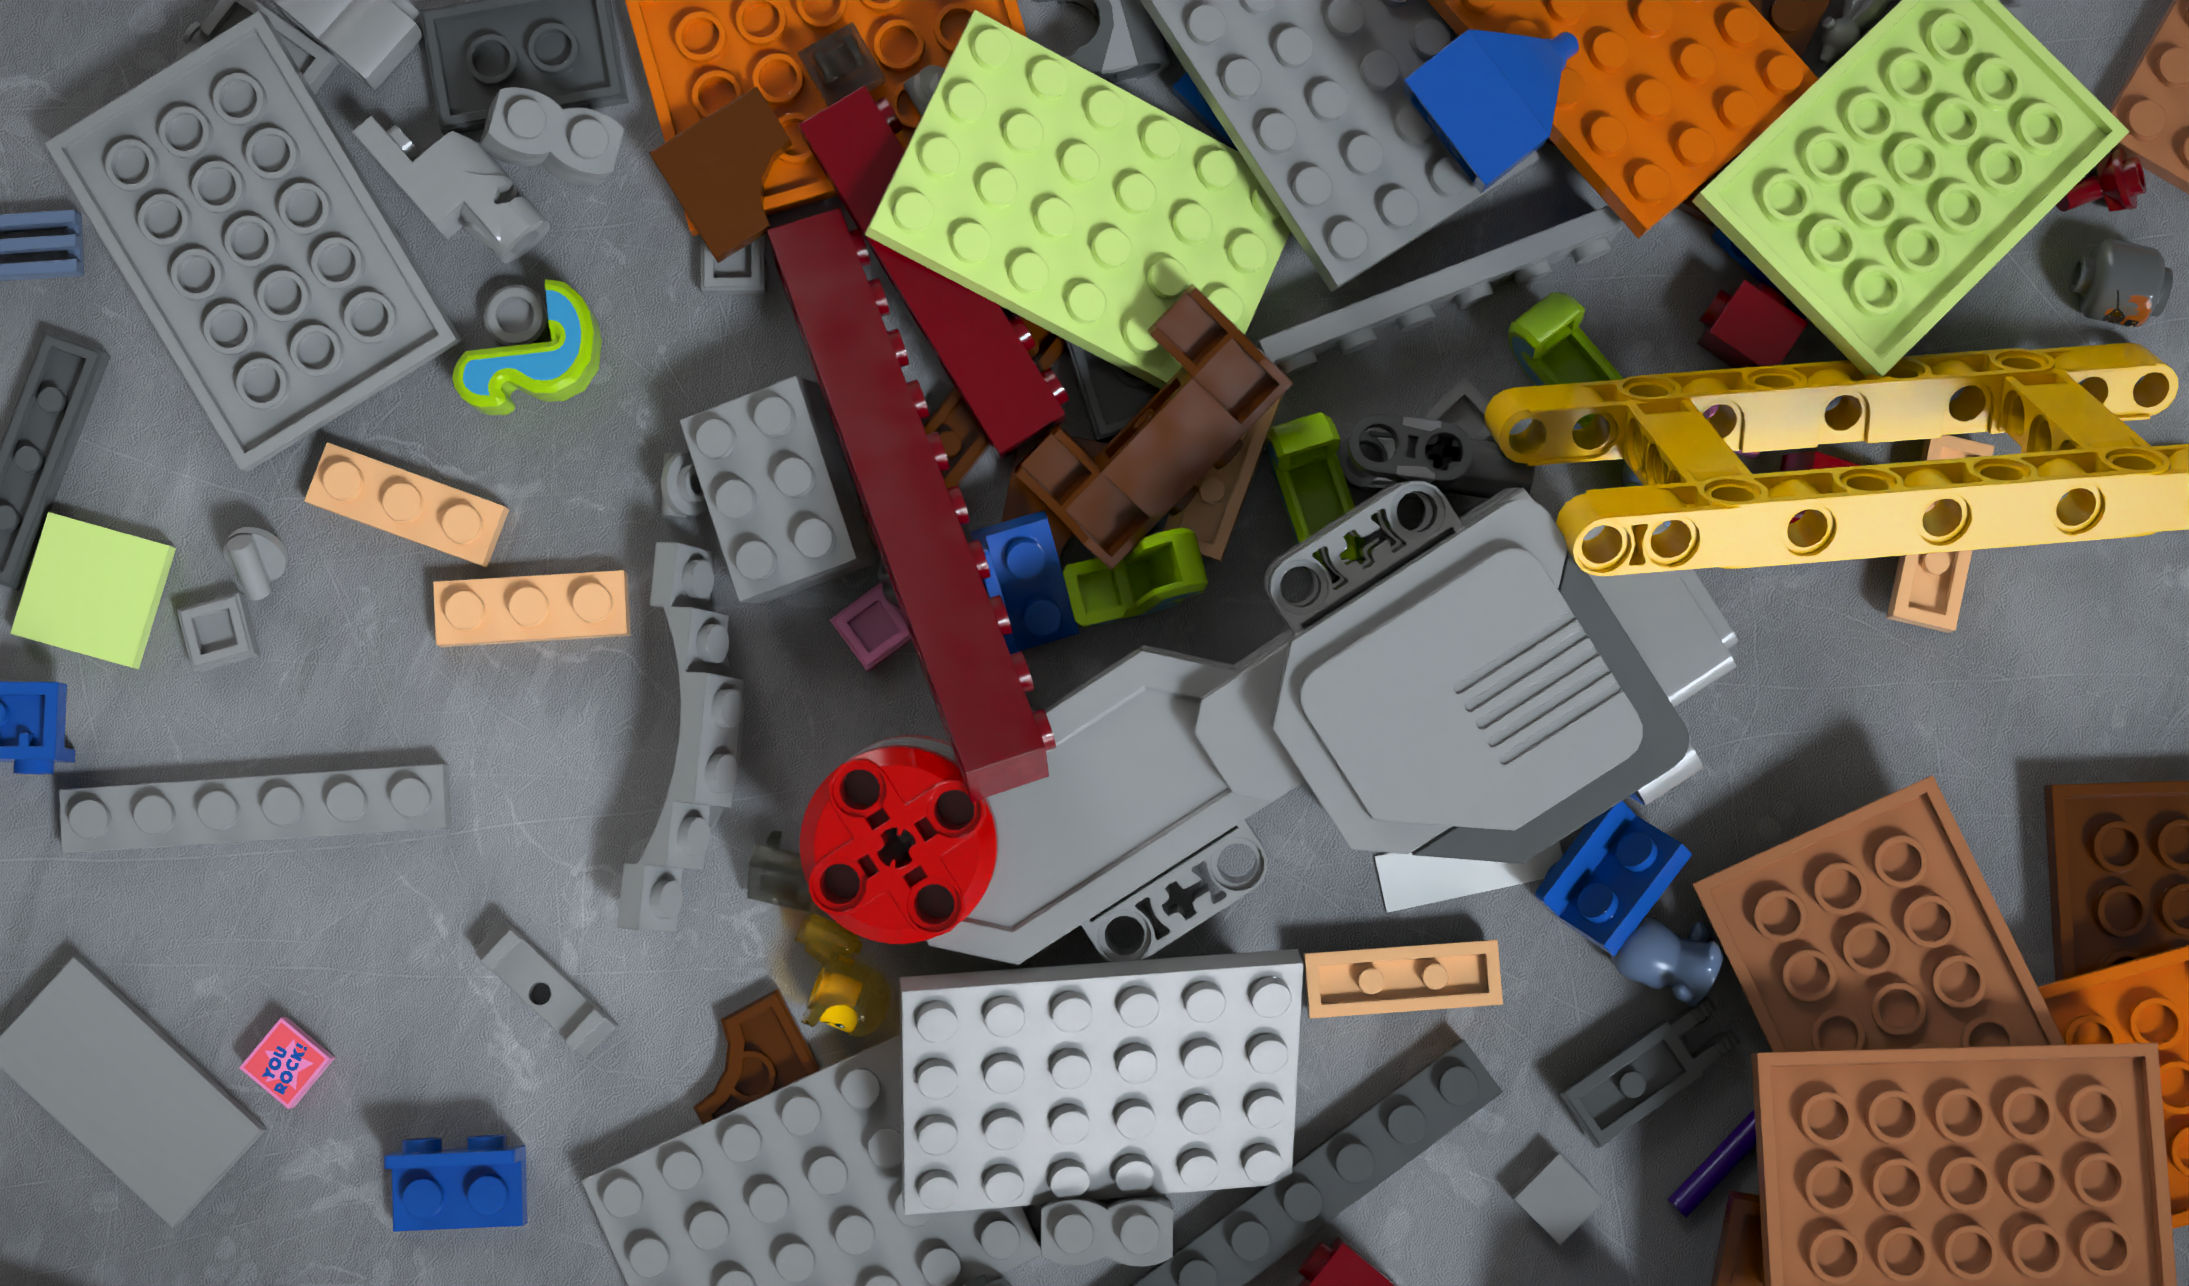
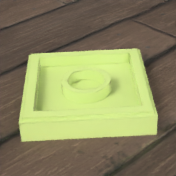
(93, 590)

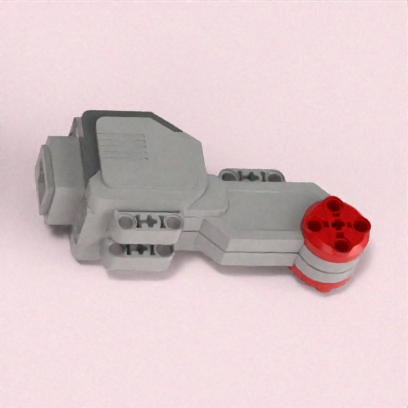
(1430, 696)

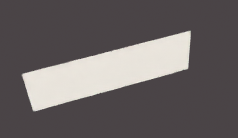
(1424, 880)

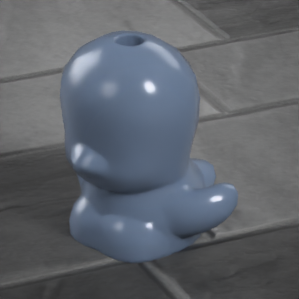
(1663, 958)

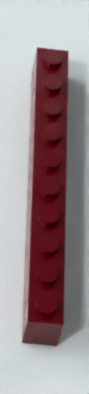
(910, 509)

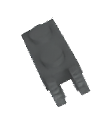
(1643, 1075)

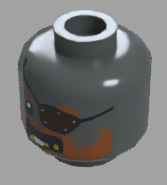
(2121, 283)

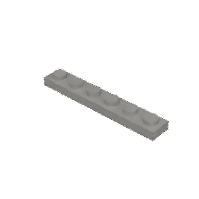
(1463, 283)
(255, 809)

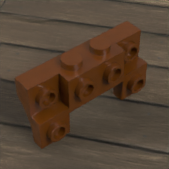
(1169, 442)

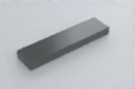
(41, 444)

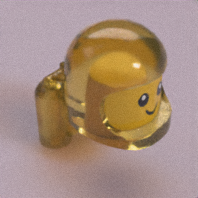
(845, 990)

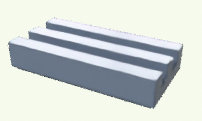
(37, 221)

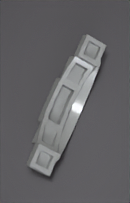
(707, 741)

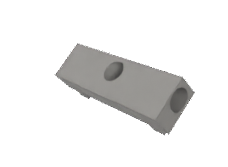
(568, 1010)

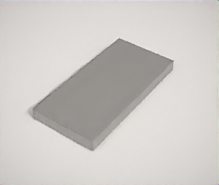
(126, 1091)

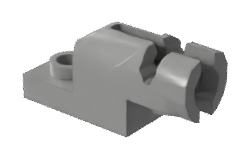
(458, 189)

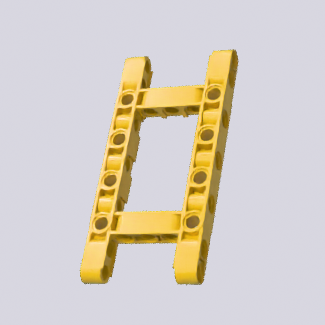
(1740, 519)

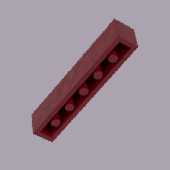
(967, 332)

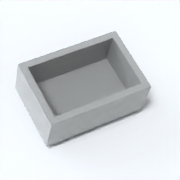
(778, 491)

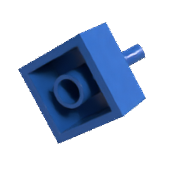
(1491, 98)

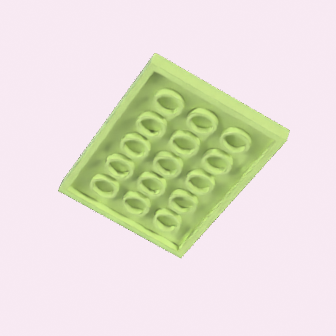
(1910, 172)
(1075, 201)

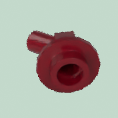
(2117, 181)

